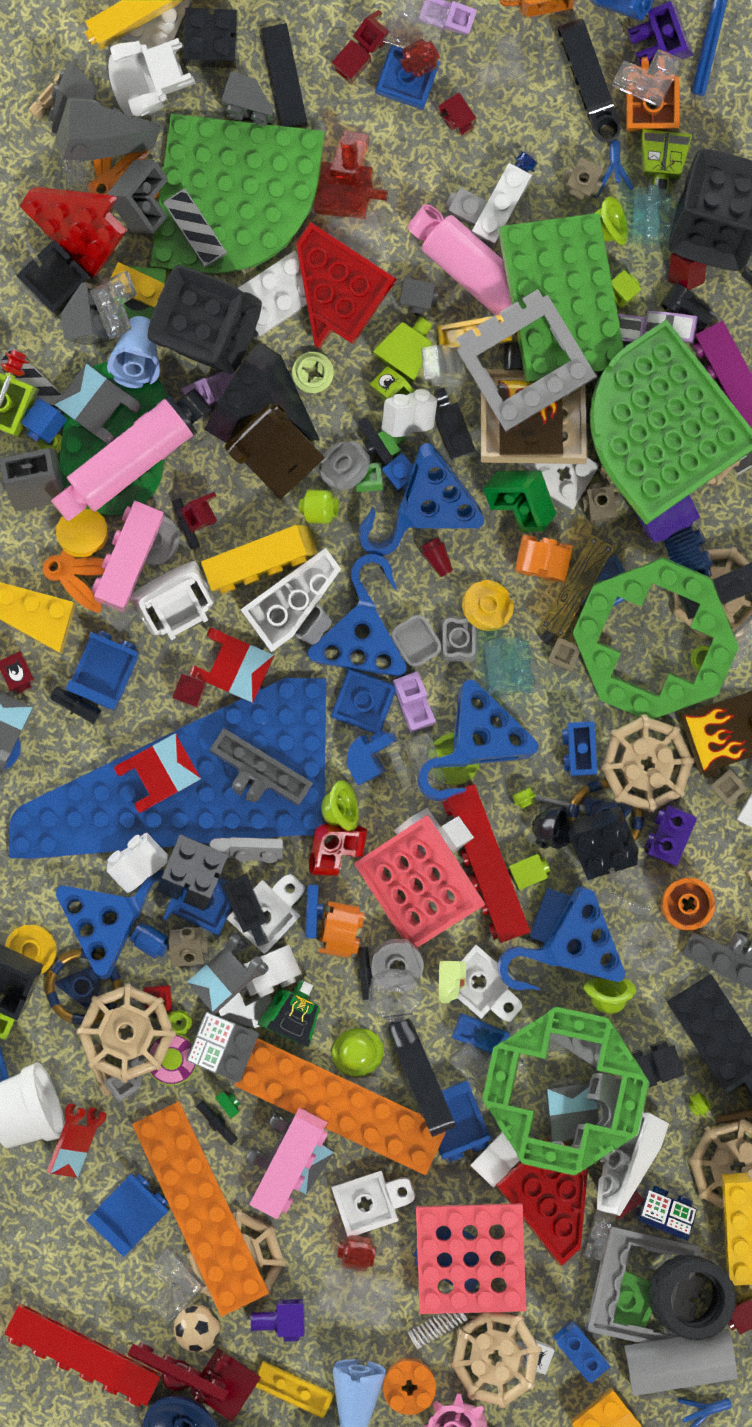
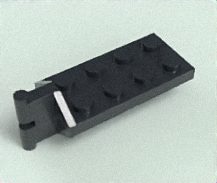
(716, 1033)

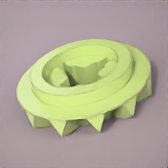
(308, 361)

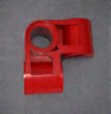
(326, 857)

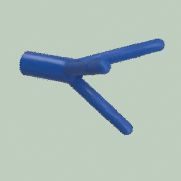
(615, 163)
(707, 1409)

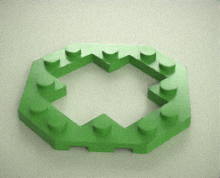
(633, 587)
(613, 1059)

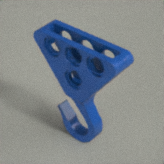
(440, 513)
(343, 633)
(466, 752)
(94, 909)
(568, 927)

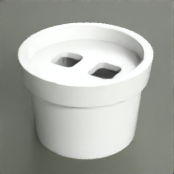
(29, 1108)

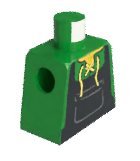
(292, 1014)

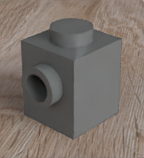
(418, 296)

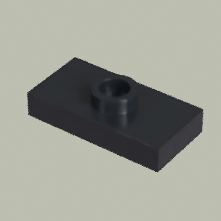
(373, 441)

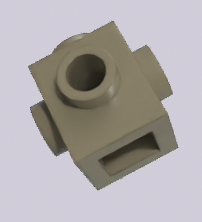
(585, 171)
(599, 512)
(187, 946)

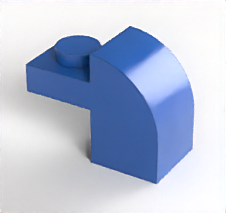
(362, 756)

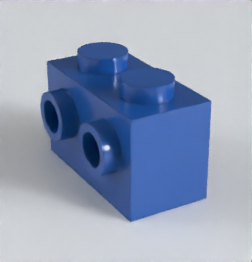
(581, 749)

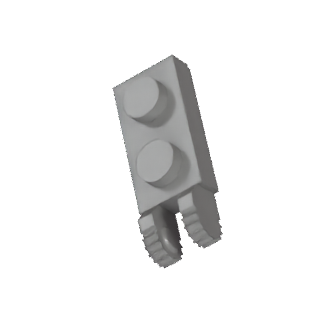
(250, 849)

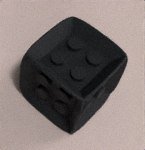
(715, 212)
(204, 319)

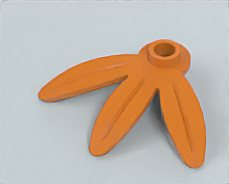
(110, 177)
(66, 572)

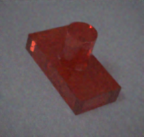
(349, 155)

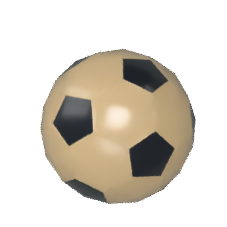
(197, 1328)

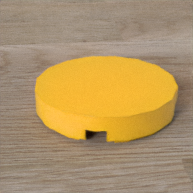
(83, 533)
(487, 605)
(40, 944)

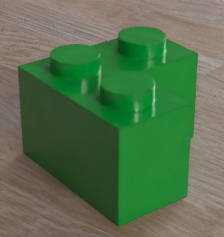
(524, 494)

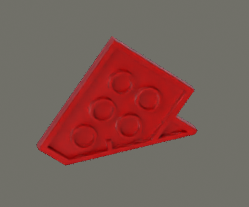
(77, 223)
(339, 286)
(551, 1206)

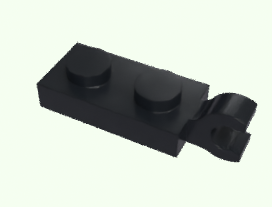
(452, 426)
(247, 907)

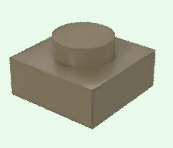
(564, 654)
(728, 787)

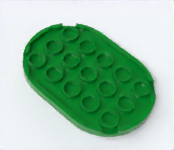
(80, 445)

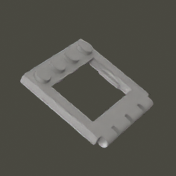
(542, 392)
(610, 1280)

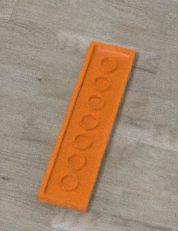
(342, 1104)
(200, 1209)

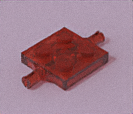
(345, 196)

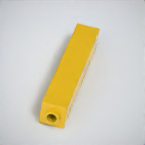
(123, 19)

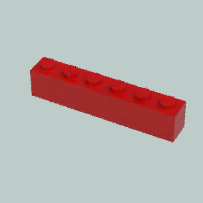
(488, 867)
(83, 1355)

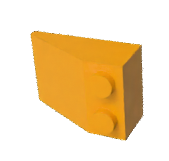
(606, 1412)

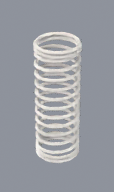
(462, 1316)

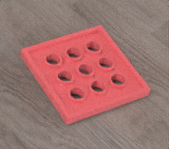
(420, 867)
(431, 1272)

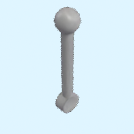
(538, 799)

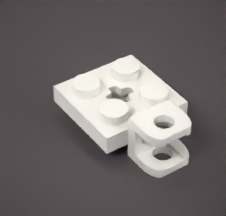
(569, 490)
(279, 904)
(495, 992)
(384, 1199)

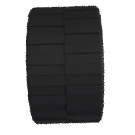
(722, 1301)

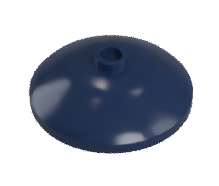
(175, 1410)

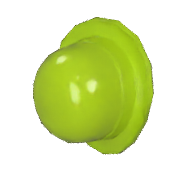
(613, 221)
(341, 806)
(609, 995)
(357, 1052)

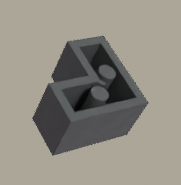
(136, 195)

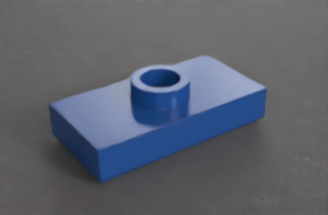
(478, 1033)

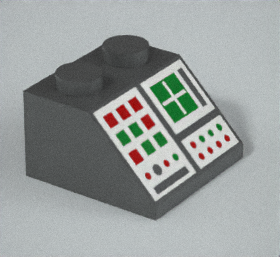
(222, 1046)

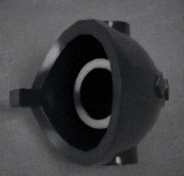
(552, 828)

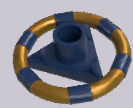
(595, 806)
(79, 986)

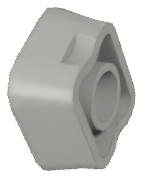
(314, 626)
(416, 640)
(458, 640)

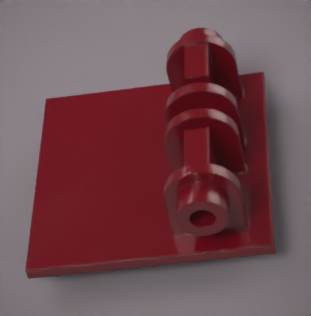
(238, 1380)

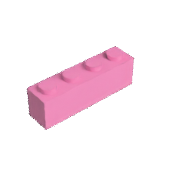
(128, 556)
(288, 1163)

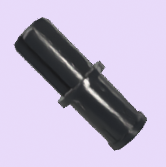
(75, 705)

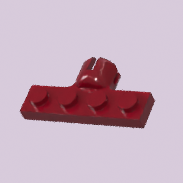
(178, 1374)

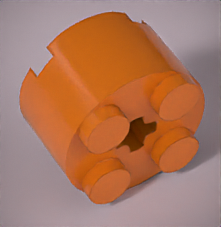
(543, 558)
(701, 898)
(340, 929)
(398, 1397)

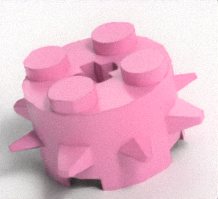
(457, 1415)

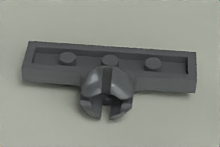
(258, 770)
(728, 959)

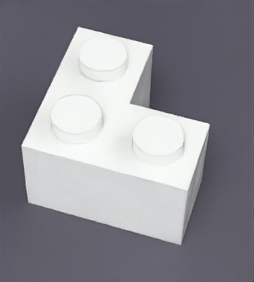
(453, 832)

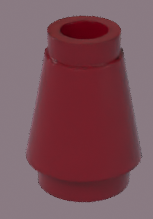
(437, 556)

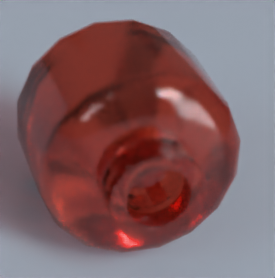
(419, 58)
(357, 1253)

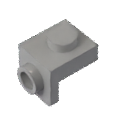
(465, 206)

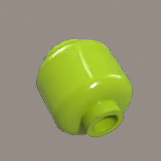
(319, 506)

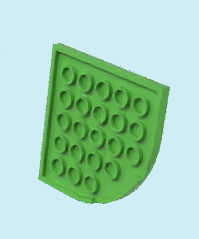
(246, 182)
(663, 423)

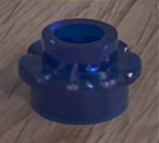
(525, 162)

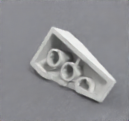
(287, 604)
(629, 1165)

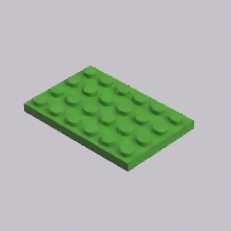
(570, 266)

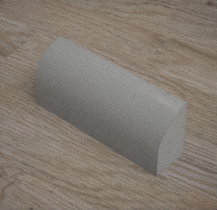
(680, 1363)

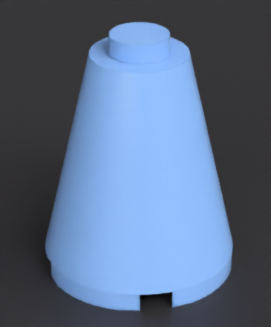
(135, 356)
(357, 1391)

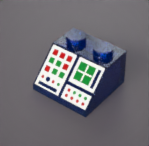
(666, 1212)

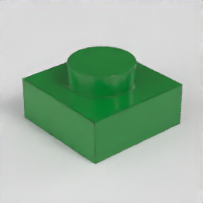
(229, 1103)

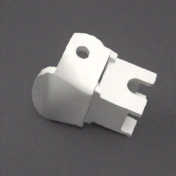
(145, 76)
(174, 600)

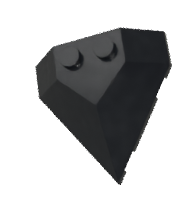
(257, 383)

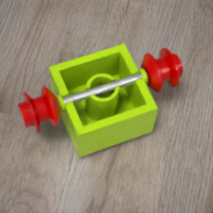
(15, 395)

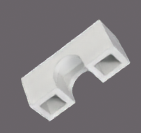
(501, 204)

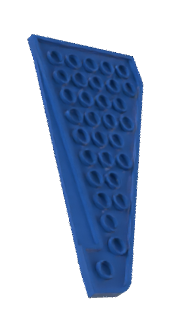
(100, 810)

